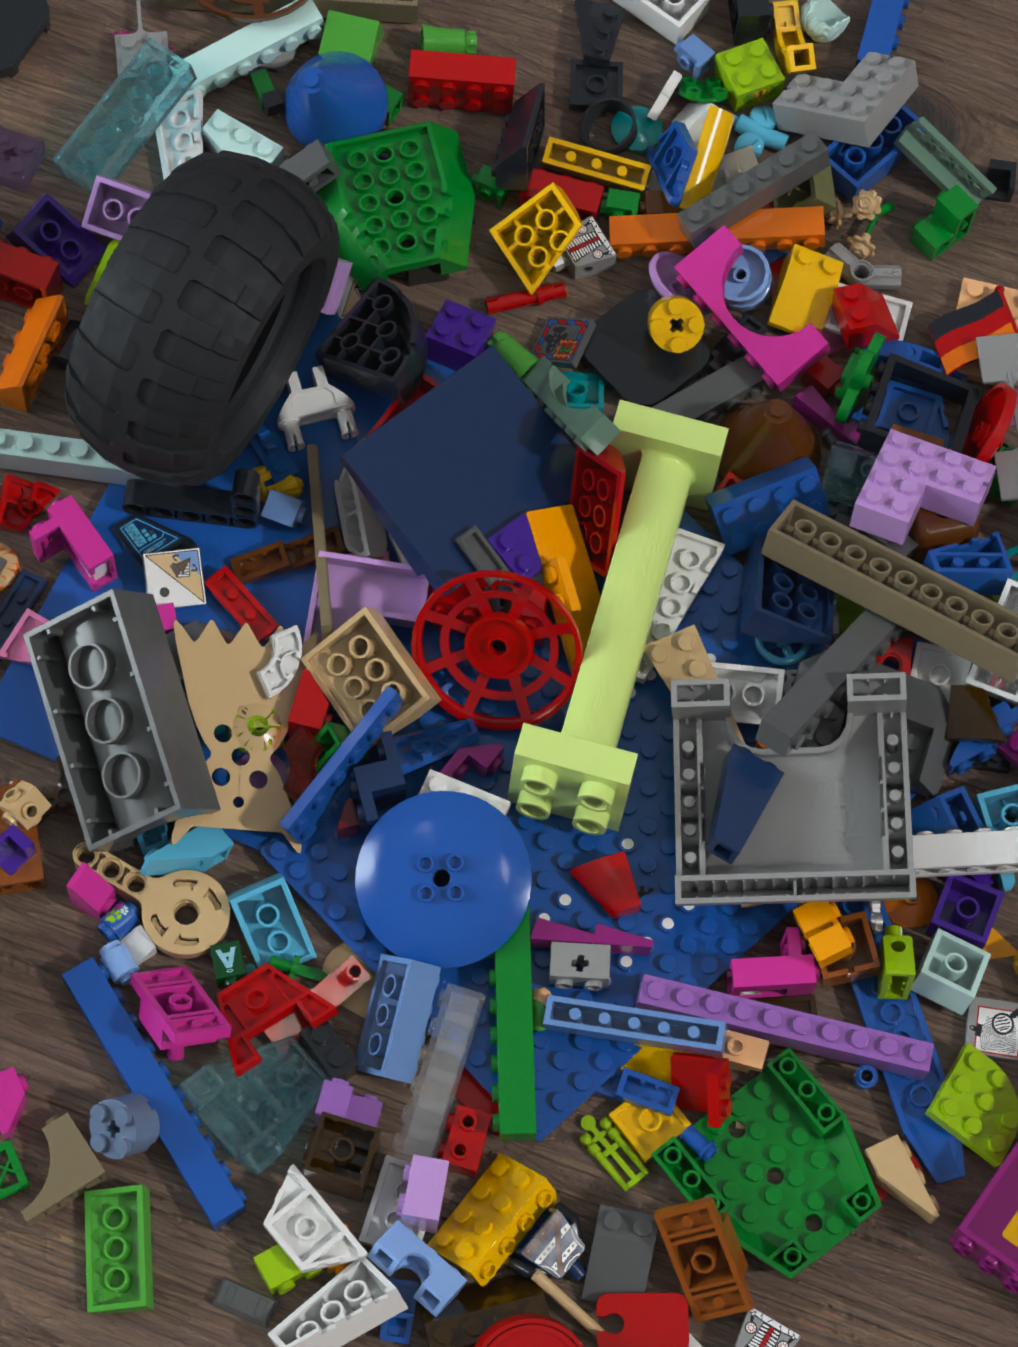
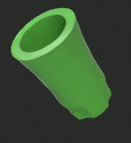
(447, 40)
(513, 353)

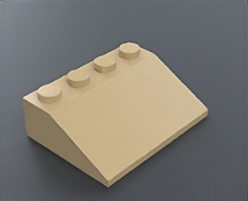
(360, 663)

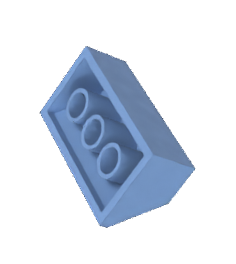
(397, 1018)

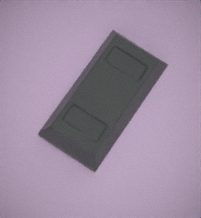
(480, 552)
(245, 1302)

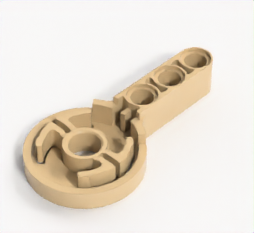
(164, 899)

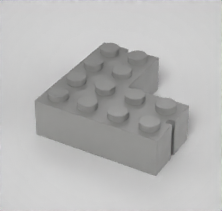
(849, 109)

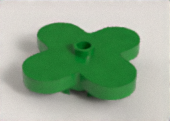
(857, 377)

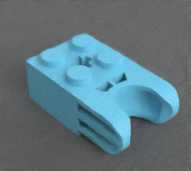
(992, 810)

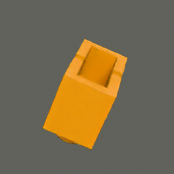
(823, 931)

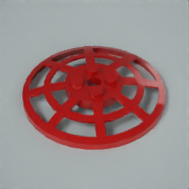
(496, 663)

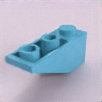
(195, 851)

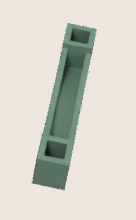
(585, 426)

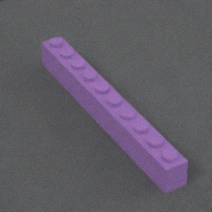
(790, 1027)

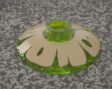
(249, 736)

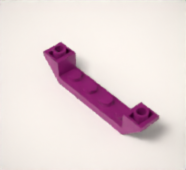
(480, 758)

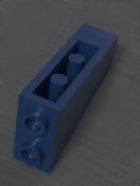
(741, 798)

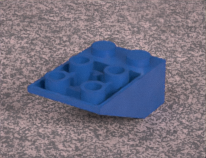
(946, 813)

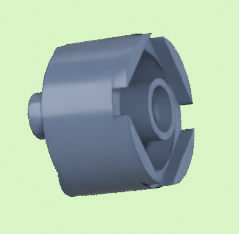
(123, 1126)

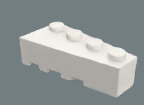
(341, 1309)

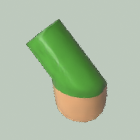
(539, 1001)

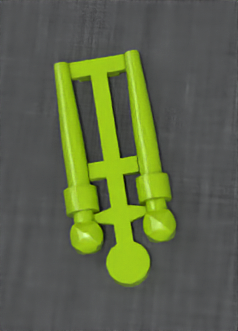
(588, 1124)

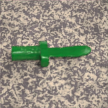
(294, 967)

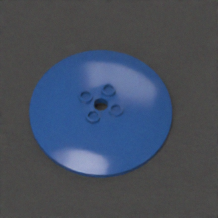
(486, 885)

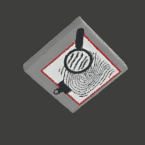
(993, 1028)

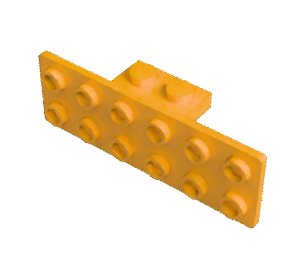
(566, 570)

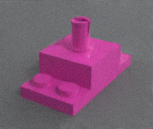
(177, 1010)

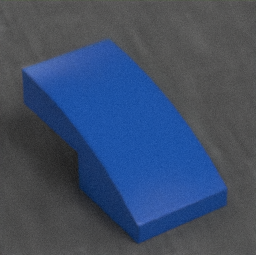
(399, 1327)

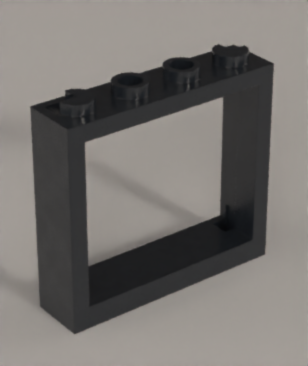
(924, 378)

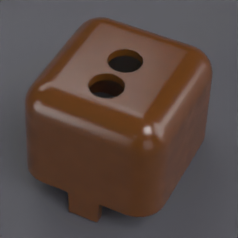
(935, 532)

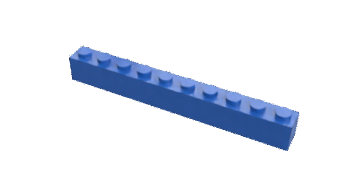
(144, 1075)

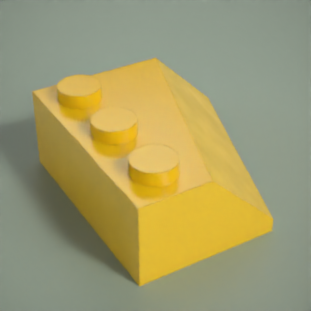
(538, 234)

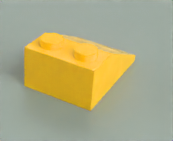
(804, 290)

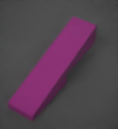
(819, 414)
(620, 941)

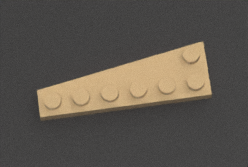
(683, 658)

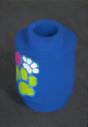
(119, 921)

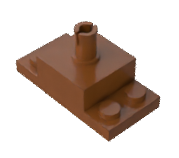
(706, 1258)

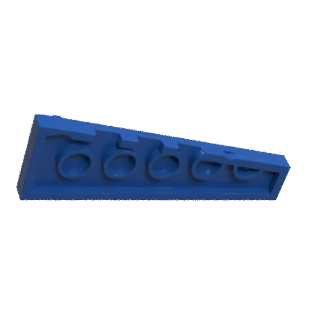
(306, 811)

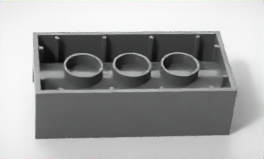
(120, 719)

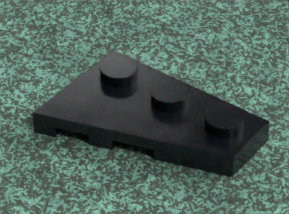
(599, 30)

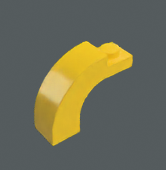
(789, 44)

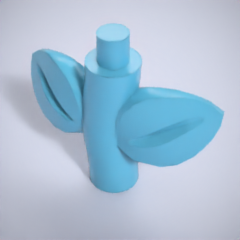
(758, 131)

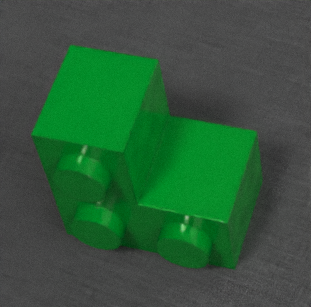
(946, 223)

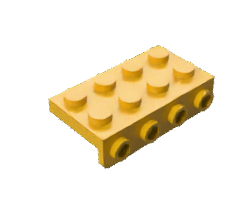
(493, 1218)

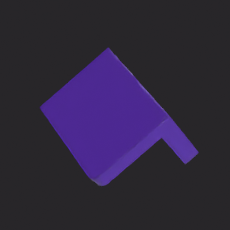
(14, 849)

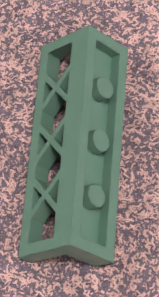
(939, 165)

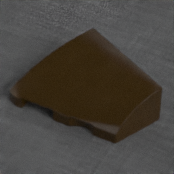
(972, 717)

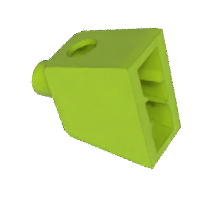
(896, 964)

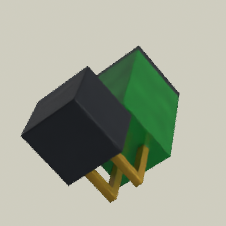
(266, 94)

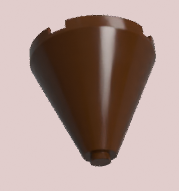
(766, 437)

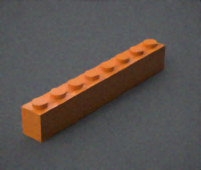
(762, 229)

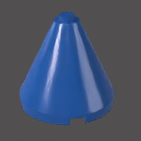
(335, 99)

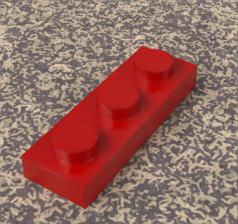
(241, 603)

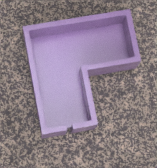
(918, 475)
(370, 583)

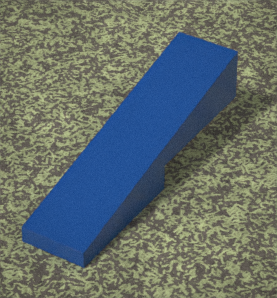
(640, 1091)

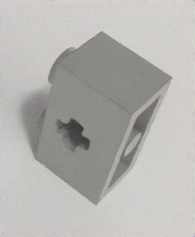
(595, 965)

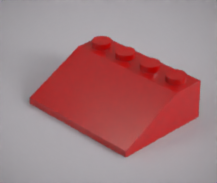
(598, 501)

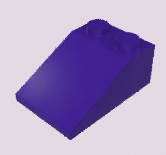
(55, 233)

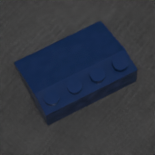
(783, 603)

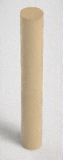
(566, 1303)

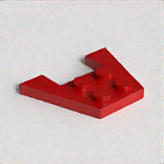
(259, 1003)

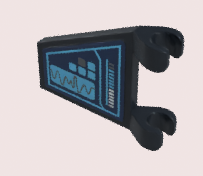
(147, 536)

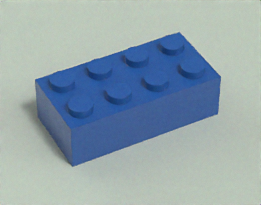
(862, 167)
(756, 503)

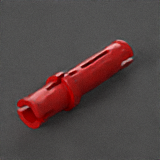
(524, 298)

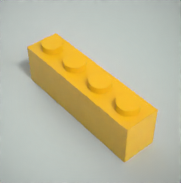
(596, 166)

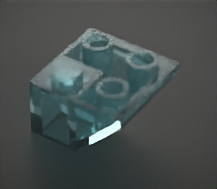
(846, 472)

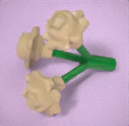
(865, 206)

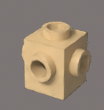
(24, 805)

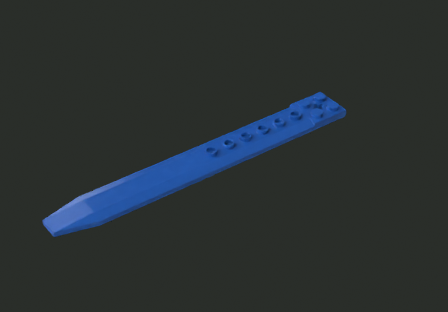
(910, 1097)

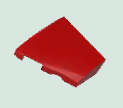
(22, 502)
(610, 884)

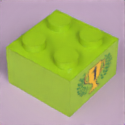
(749, 74)

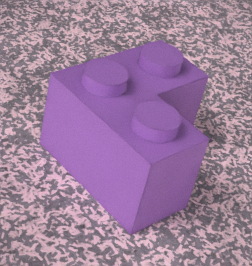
(340, 1100)

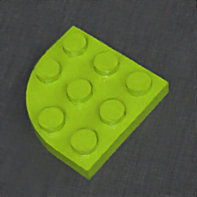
(977, 1105)

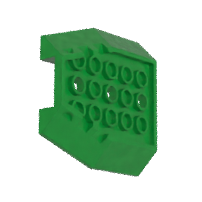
(435, 209)
(803, 1136)

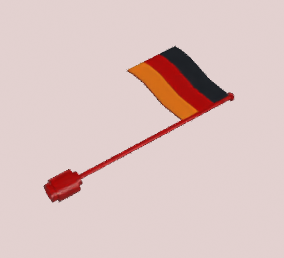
(957, 331)

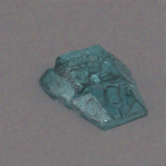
(260, 1109)

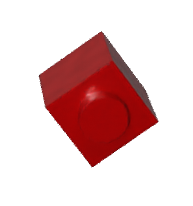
(824, 377)

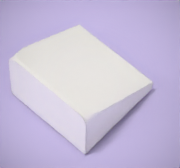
(139, 945)

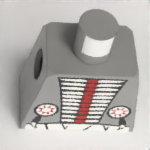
(587, 253)
(762, 1331)

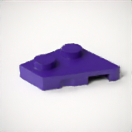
(517, 548)

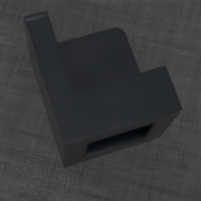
(1003, 177)

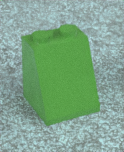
(352, 35)

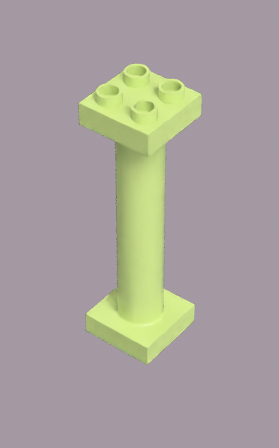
(581, 770)

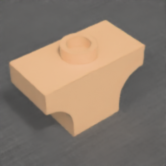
(745, 1051)

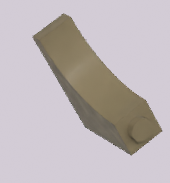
(70, 1171)

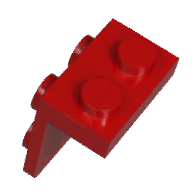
(703, 1085)

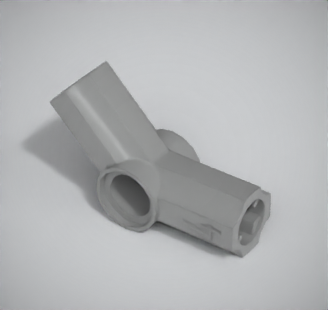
(875, 276)

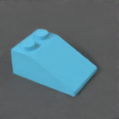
(271, 921)

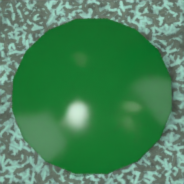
(703, 91)

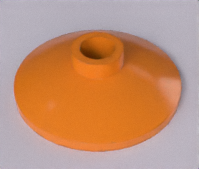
(914, 913)

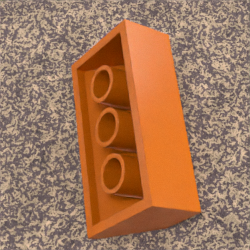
(28, 360)

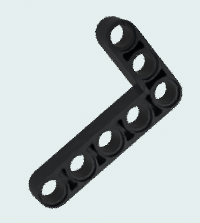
(198, 504)

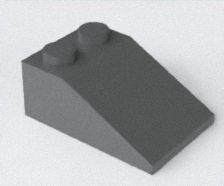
(619, 1253)

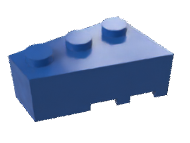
(976, 565)

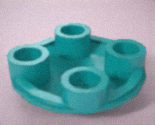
(647, 129)

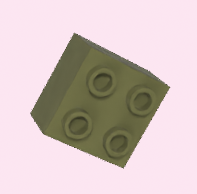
(812, 192)

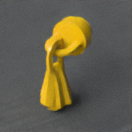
(290, 485)

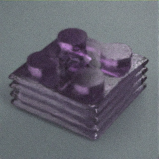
(24, 156)

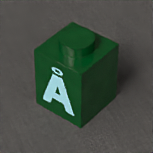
(227, 963)

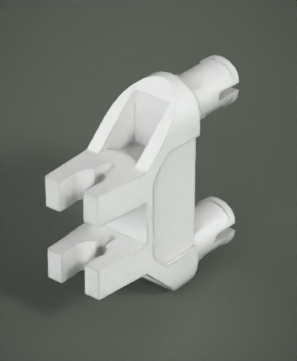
(313, 406)

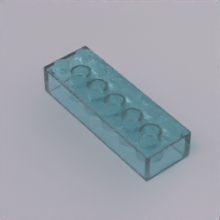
(125, 116)

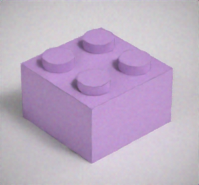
(424, 1195)

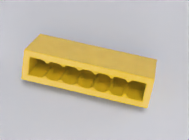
(709, 156)

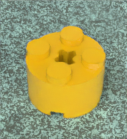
(674, 308)

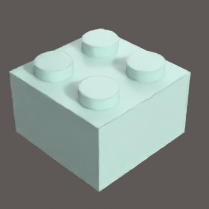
(950, 971)

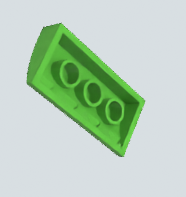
(118, 1250)

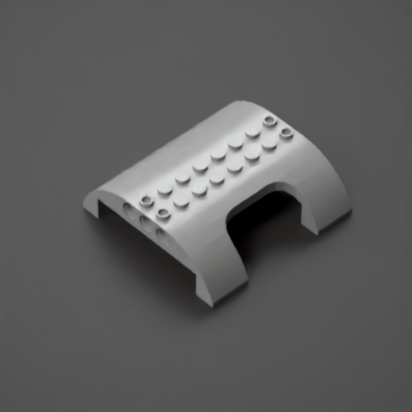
(833, 822)

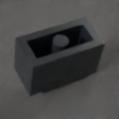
(328, 1051)

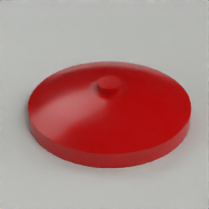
(990, 422)

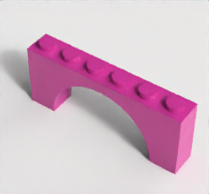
(778, 357)

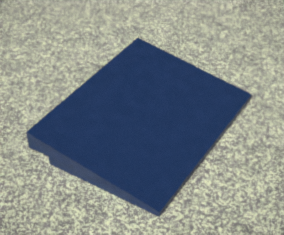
(461, 459)

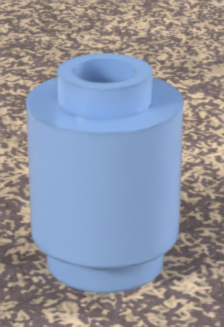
(118, 962)

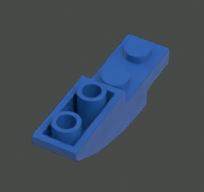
(916, 354)
(972, 751)

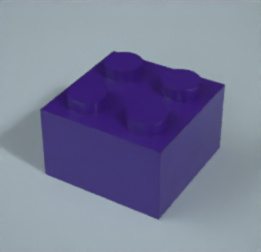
(458, 335)
(966, 910)

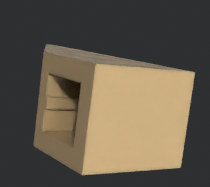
(895, 1173)

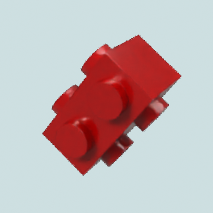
(465, 1140)

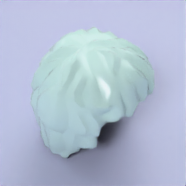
(823, 20)

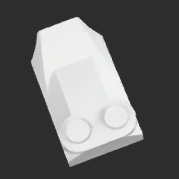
(752, 690)

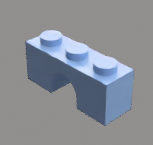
(403, 1249)

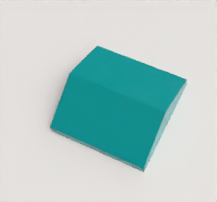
(584, 390)

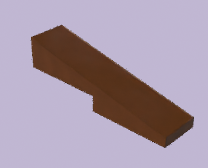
(284, 558)

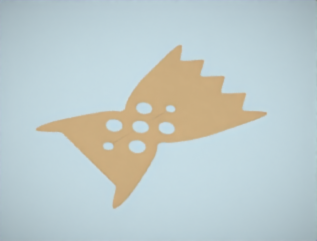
(216, 683)

